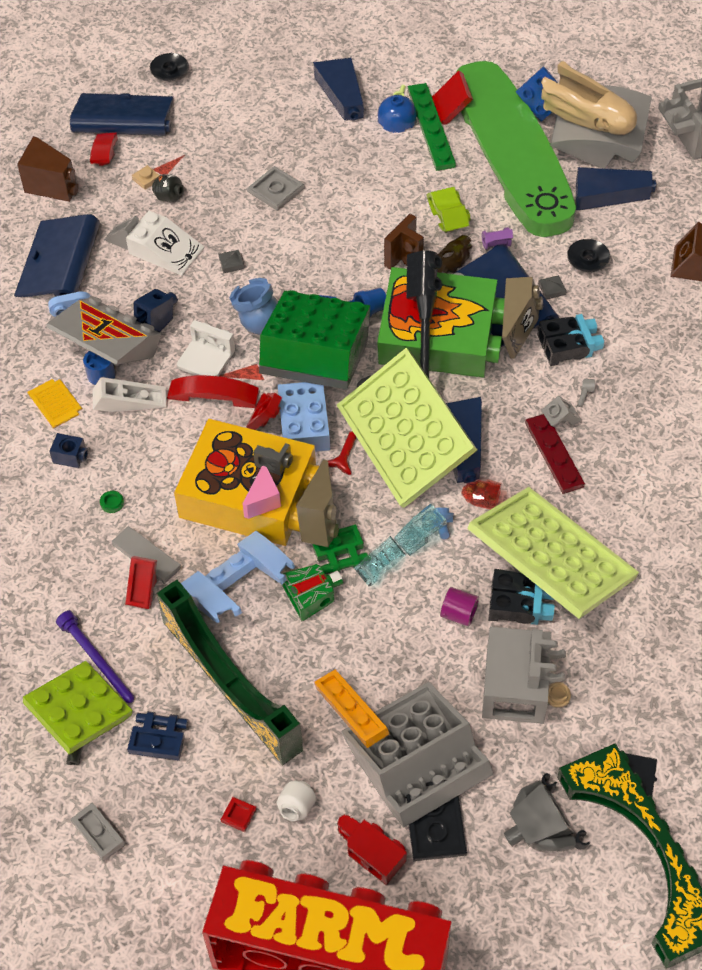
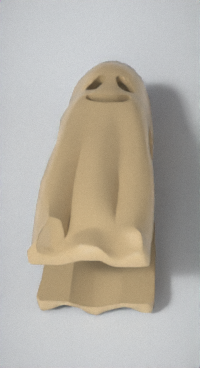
(585, 100)

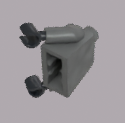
(542, 820)

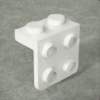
(207, 351)

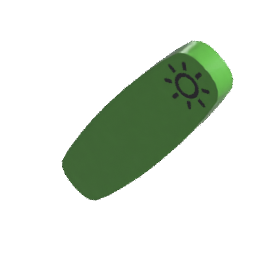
(518, 151)

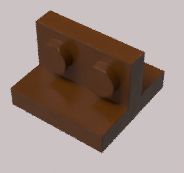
(402, 241)

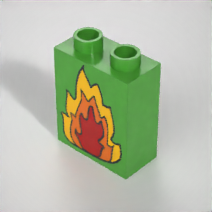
(458, 326)

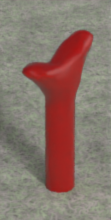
(341, 461)

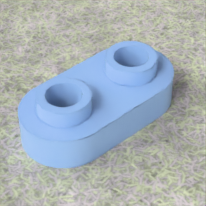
(61, 303)

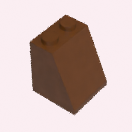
(47, 172)
(688, 255)

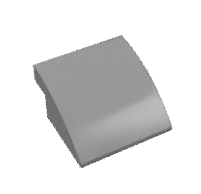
(599, 146)
(423, 745)

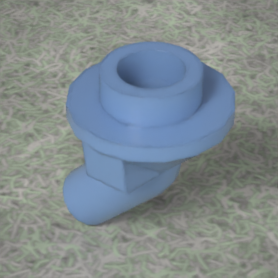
(444, 533)

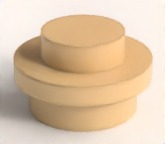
(558, 695)

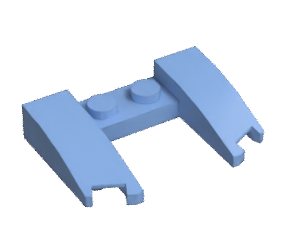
(254, 552)

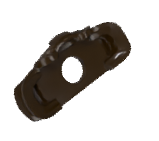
(460, 249)

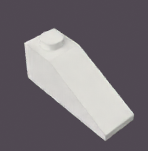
(121, 395)

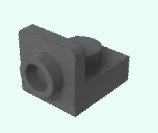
(273, 460)

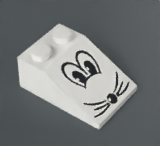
(163, 243)

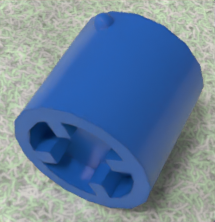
(98, 367)

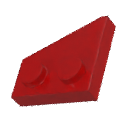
(265, 409)

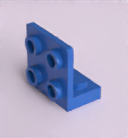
(531, 93)

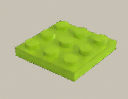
(77, 707)

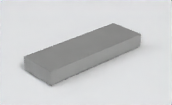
(134, 544)

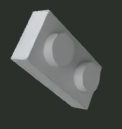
(97, 832)

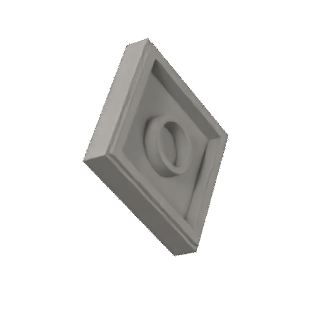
(275, 188)

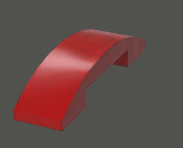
(214, 387)

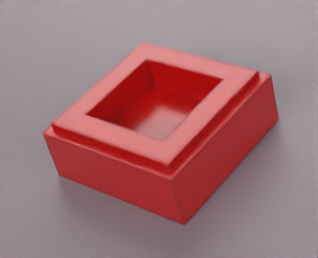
(238, 814)

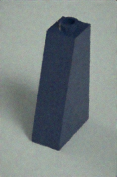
(341, 86)
(611, 187)
(469, 415)

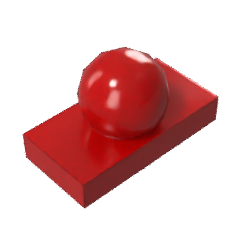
(141, 582)

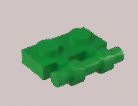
(346, 542)

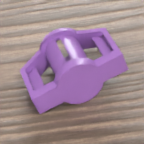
(495, 238)

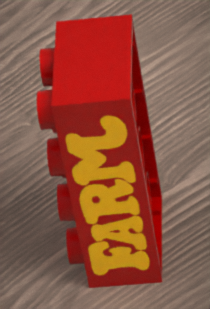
(303, 926)

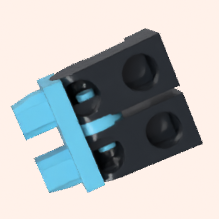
(569, 338)
(518, 599)

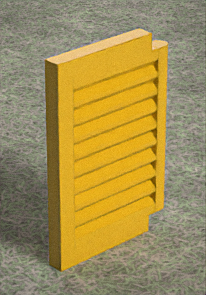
(55, 402)

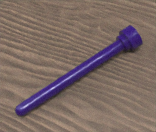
(68, 622)

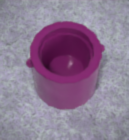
(459, 606)

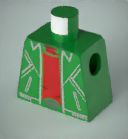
(310, 589)

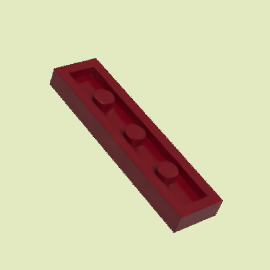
(554, 454)

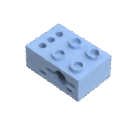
(304, 414)

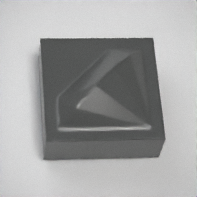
(231, 261)
(552, 287)

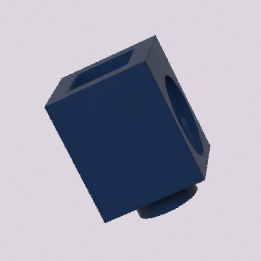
(68, 450)

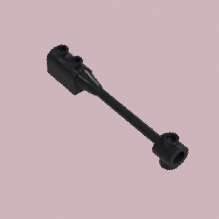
(423, 288)

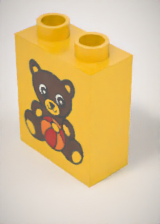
(223, 473)

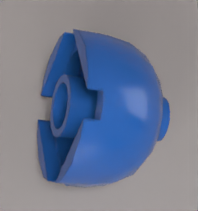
(397, 114)

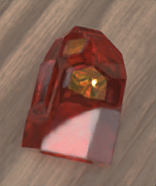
(482, 493)

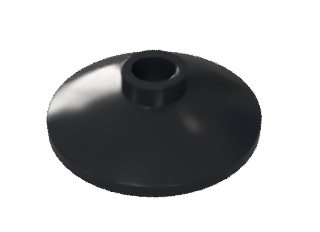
(168, 66)
(588, 255)

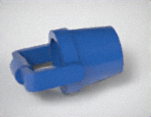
(372, 297)

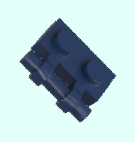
(157, 742)

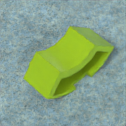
(449, 209)

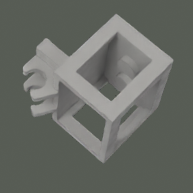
(684, 117)
(519, 672)

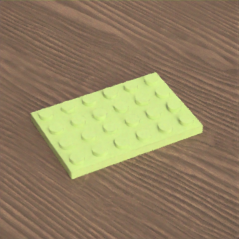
(406, 428)
(553, 552)

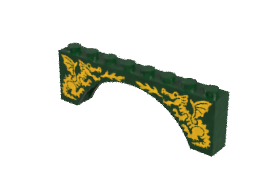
(268, 720)
(609, 781)

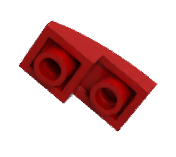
(102, 148)

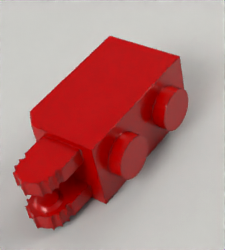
(372, 848)

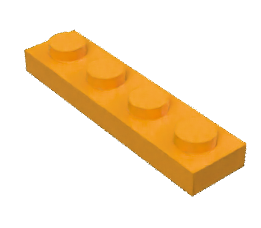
(351, 708)

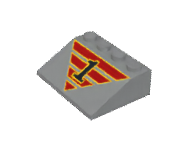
(106, 331)

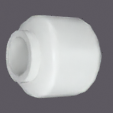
(296, 800)

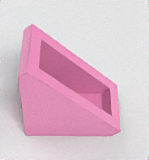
(262, 495)

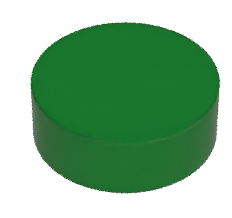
(111, 501)

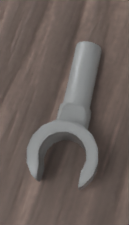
(587, 386)

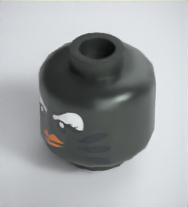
(168, 188)

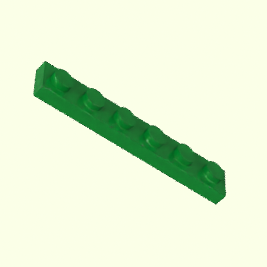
(431, 127)

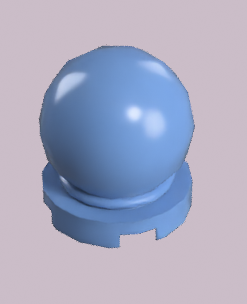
(254, 304)

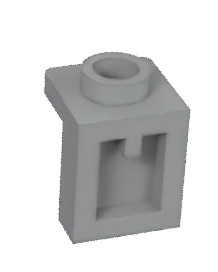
(559, 411)

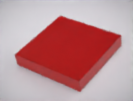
(452, 98)

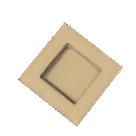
(145, 177)

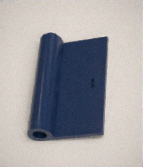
(121, 114)
(58, 256)
(501, 264)

